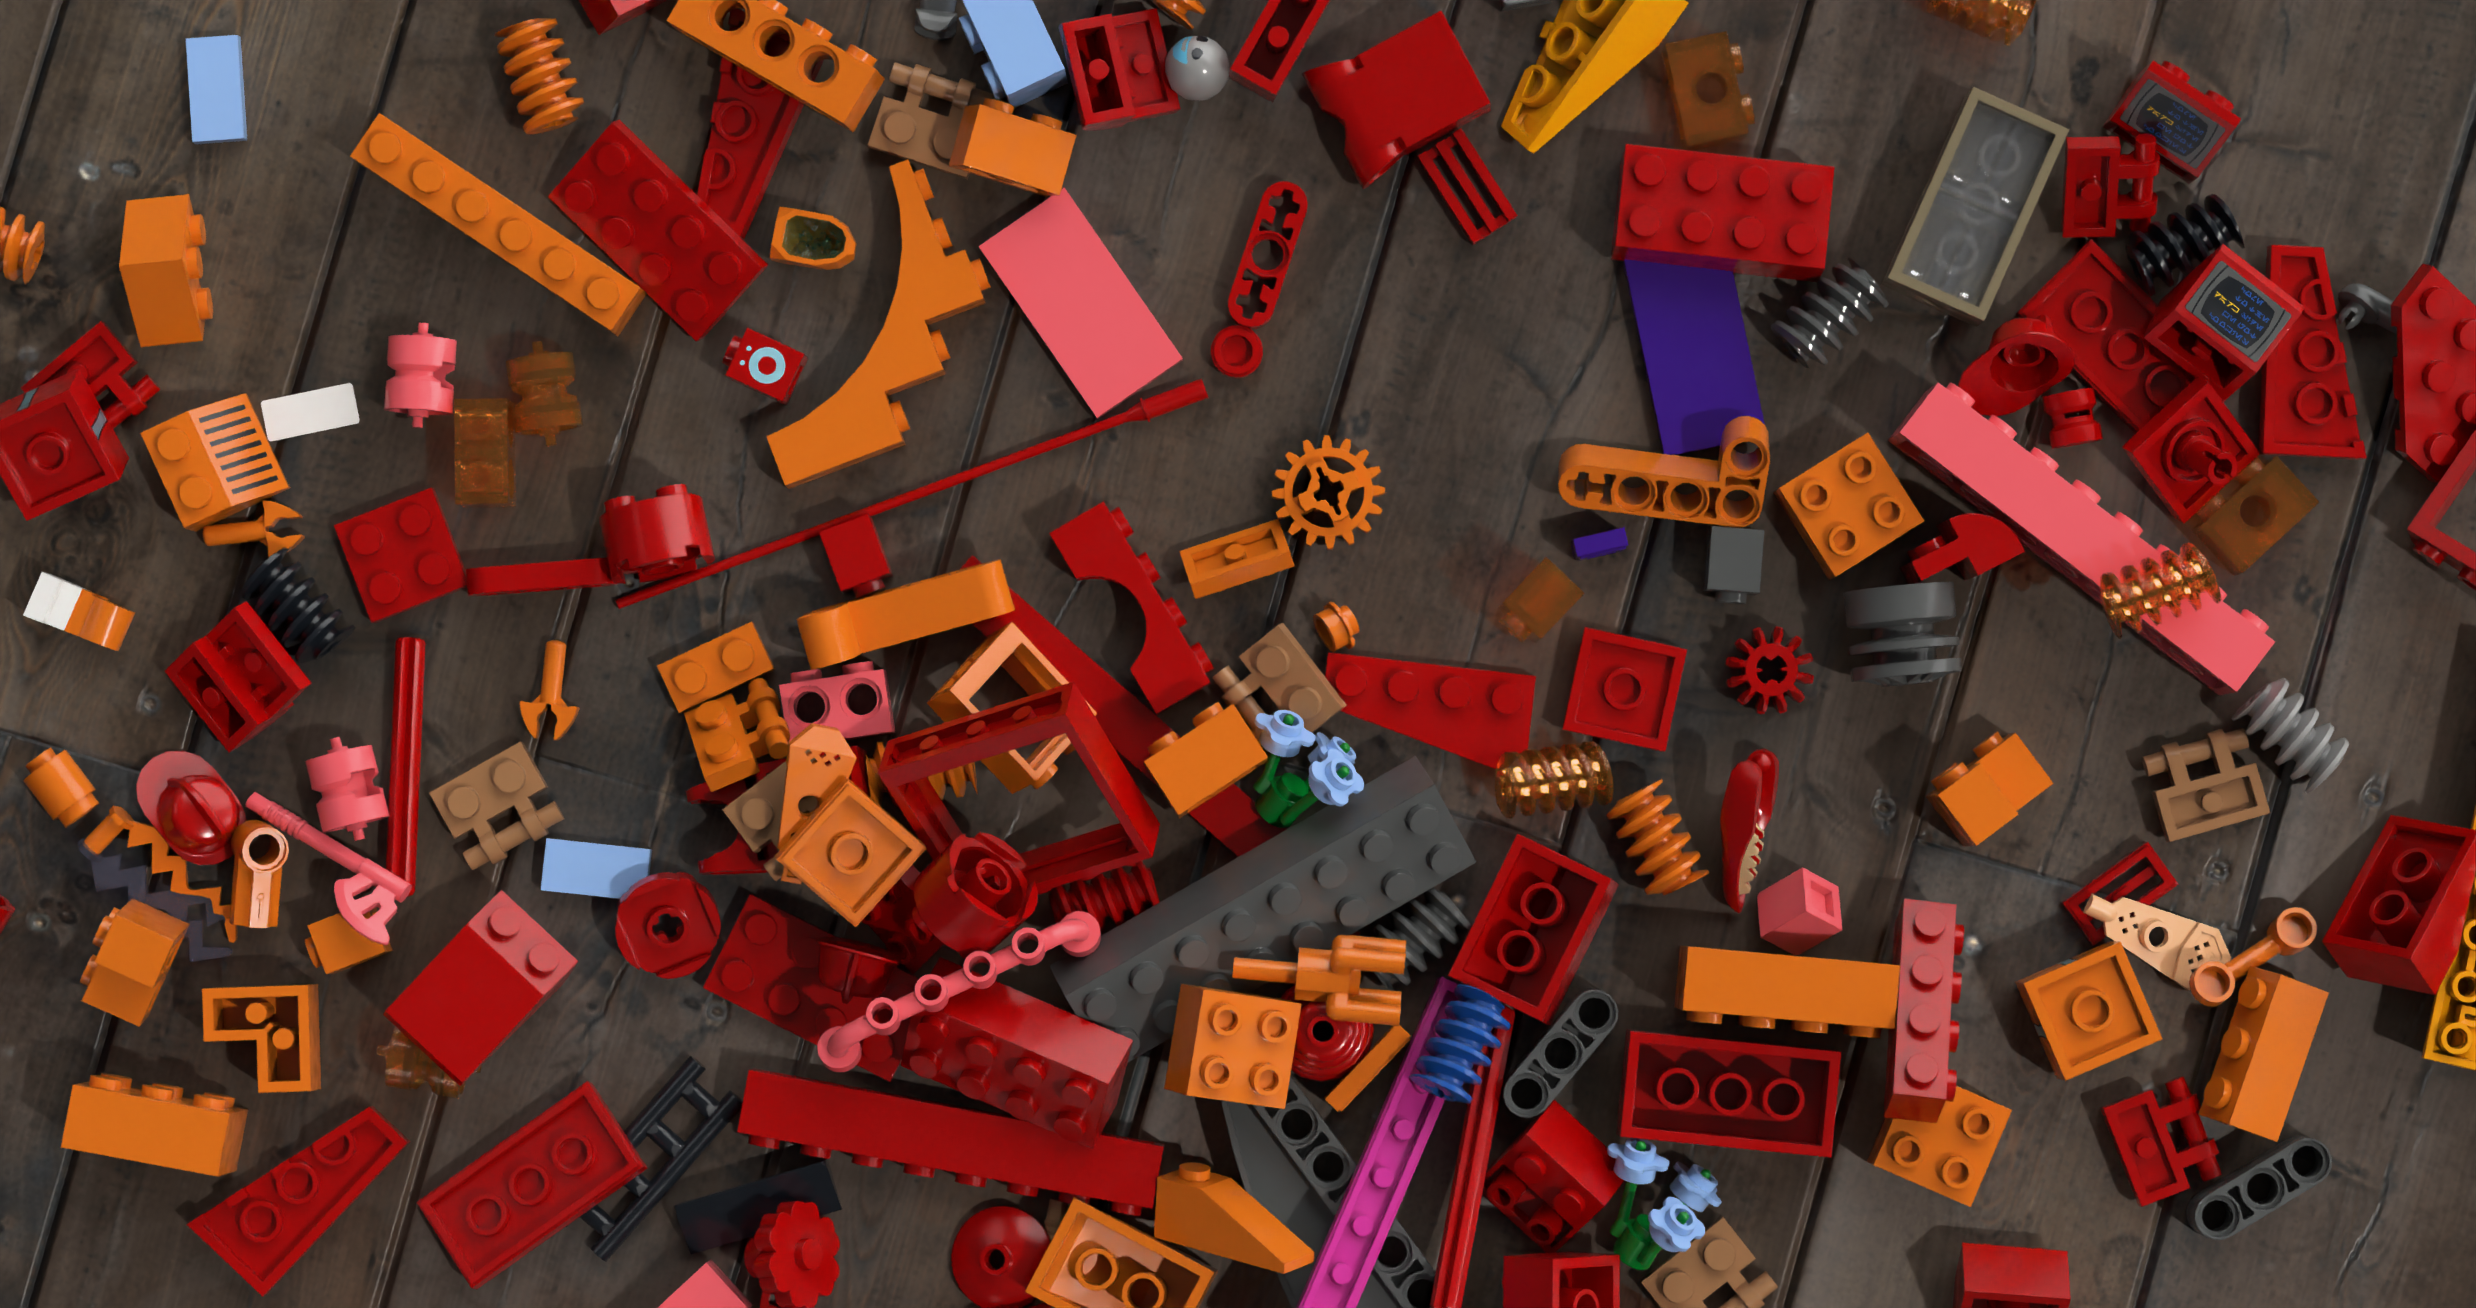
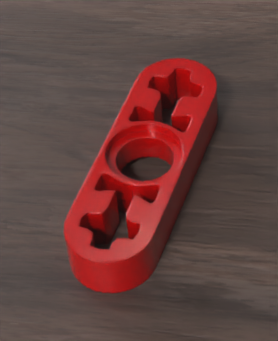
(1267, 214)
(538, 577)

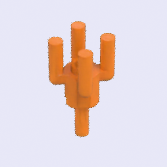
(1335, 977)

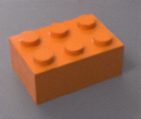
(155, 1125)

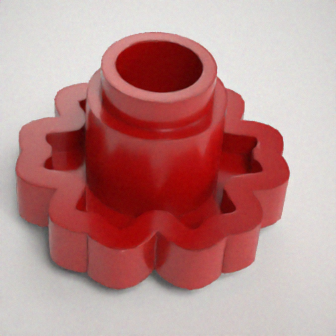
(794, 1255)

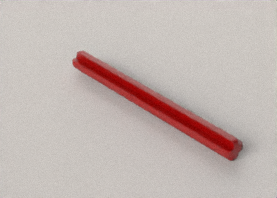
(1470, 1174)

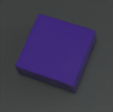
(1599, 544)

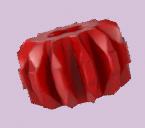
(1770, 688)

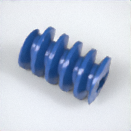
(1460, 1044)

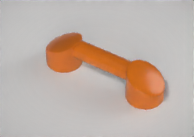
(2286, 936)

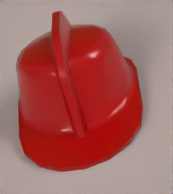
(2017, 367)
(190, 806)
(854, 967)

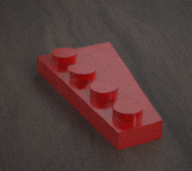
(746, 137)
(2305, 378)
(1440, 705)

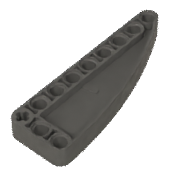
(1282, 1179)

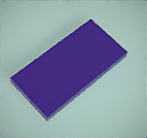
(1692, 352)

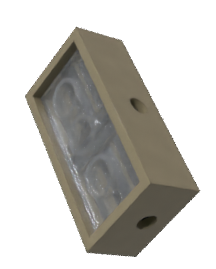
(1975, 207)

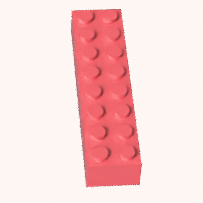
(2070, 529)

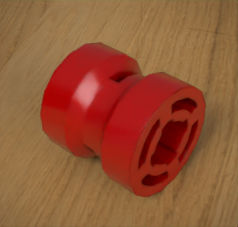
(2072, 430)

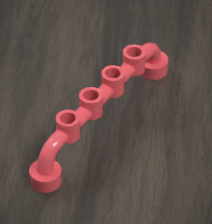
(1076, 933)

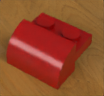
(1118, 69)
(1970, 541)
(238, 677)

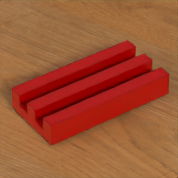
(1443, 149)
(2155, 867)

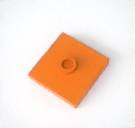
(850, 852)

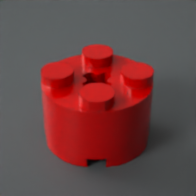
(656, 534)
(974, 894)

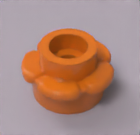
(1336, 626)

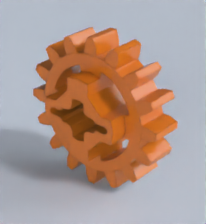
(1350, 483)

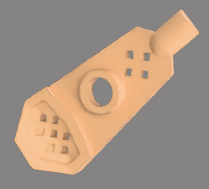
(2179, 937)

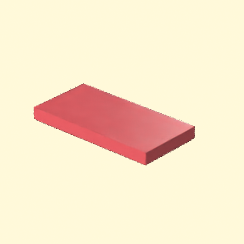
(1080, 303)

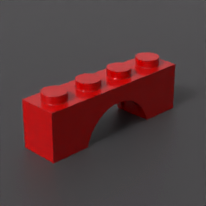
(1098, 549)

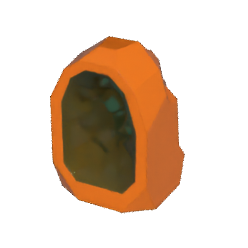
(811, 240)

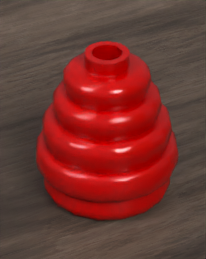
(1332, 1057)

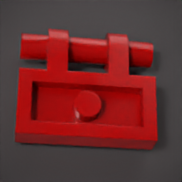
(2092, 184)
(103, 363)
(2147, 1147)

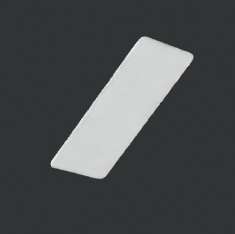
(310, 412)

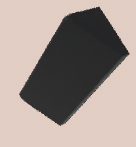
(739, 1210)

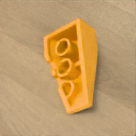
(1581, 59)

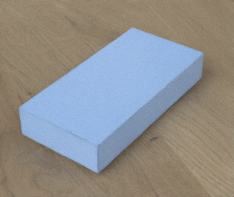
(216, 89)
(593, 868)

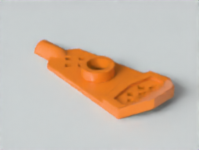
(810, 777)

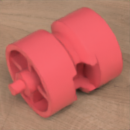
(420, 375)
(347, 788)

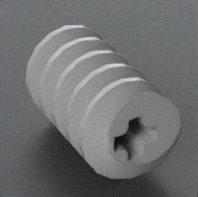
(2293, 732)

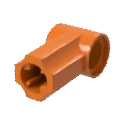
(257, 880)

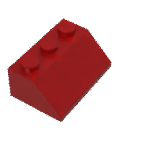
(1534, 929)

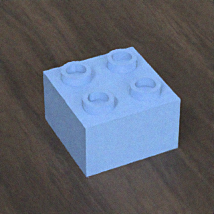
(1017, 47)

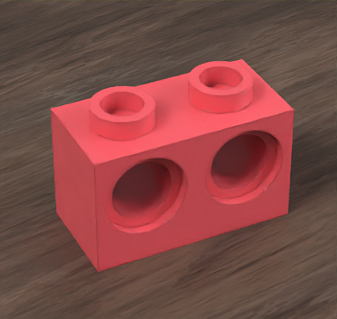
(835, 694)

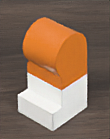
(78, 611)

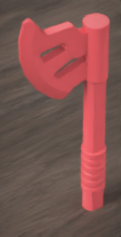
(368, 873)

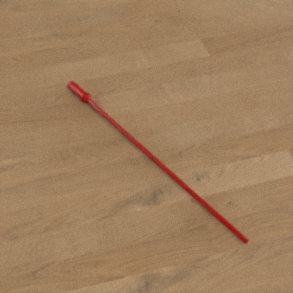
(1142, 411)

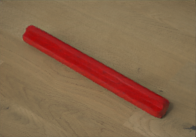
(405, 758)

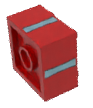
(57, 445)

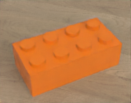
(1787, 988)

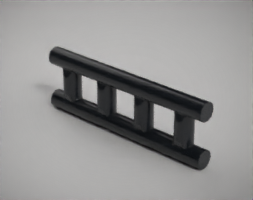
(681, 1152)

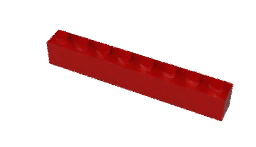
(946, 1138)

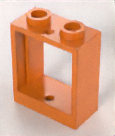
(1034, 674)

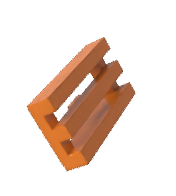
(1364, 1072)

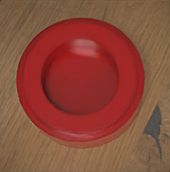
(1236, 351)

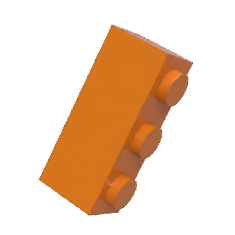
(2263, 1053)

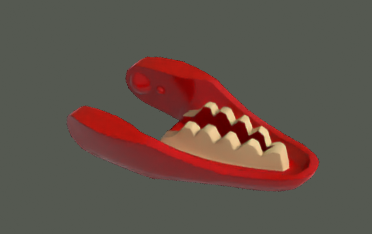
(1743, 819)

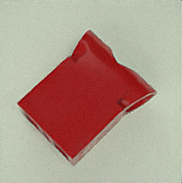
(1399, 95)

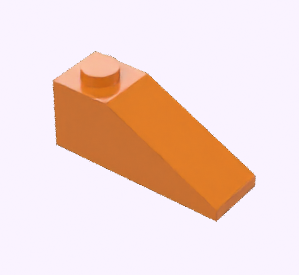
(1224, 1220)

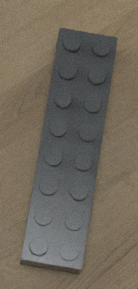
(1282, 895)

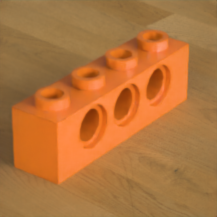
(839, 98)

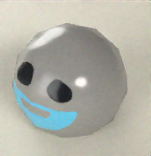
(1197, 68)

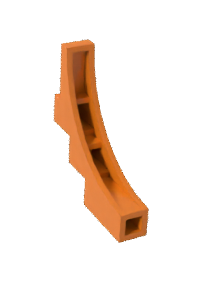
(930, 288)

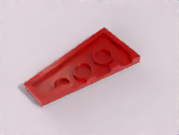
(290, 1207)

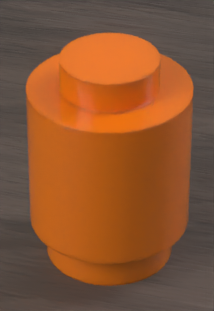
(60, 786)

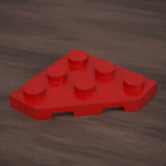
(2434, 371)

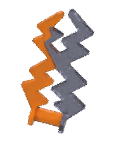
(174, 901)

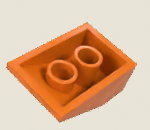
(1115, 1265)

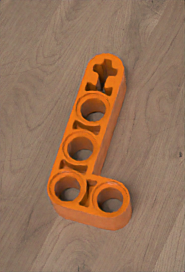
(1667, 471)
(904, 613)

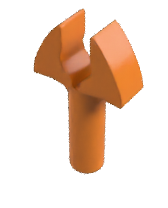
(256, 530)
(550, 694)

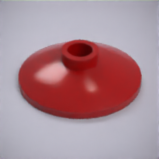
(1017, 1237)

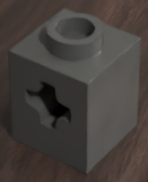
(1733, 563)

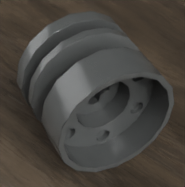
(1902, 632)

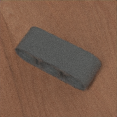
(1584, 1042)
(2284, 1187)

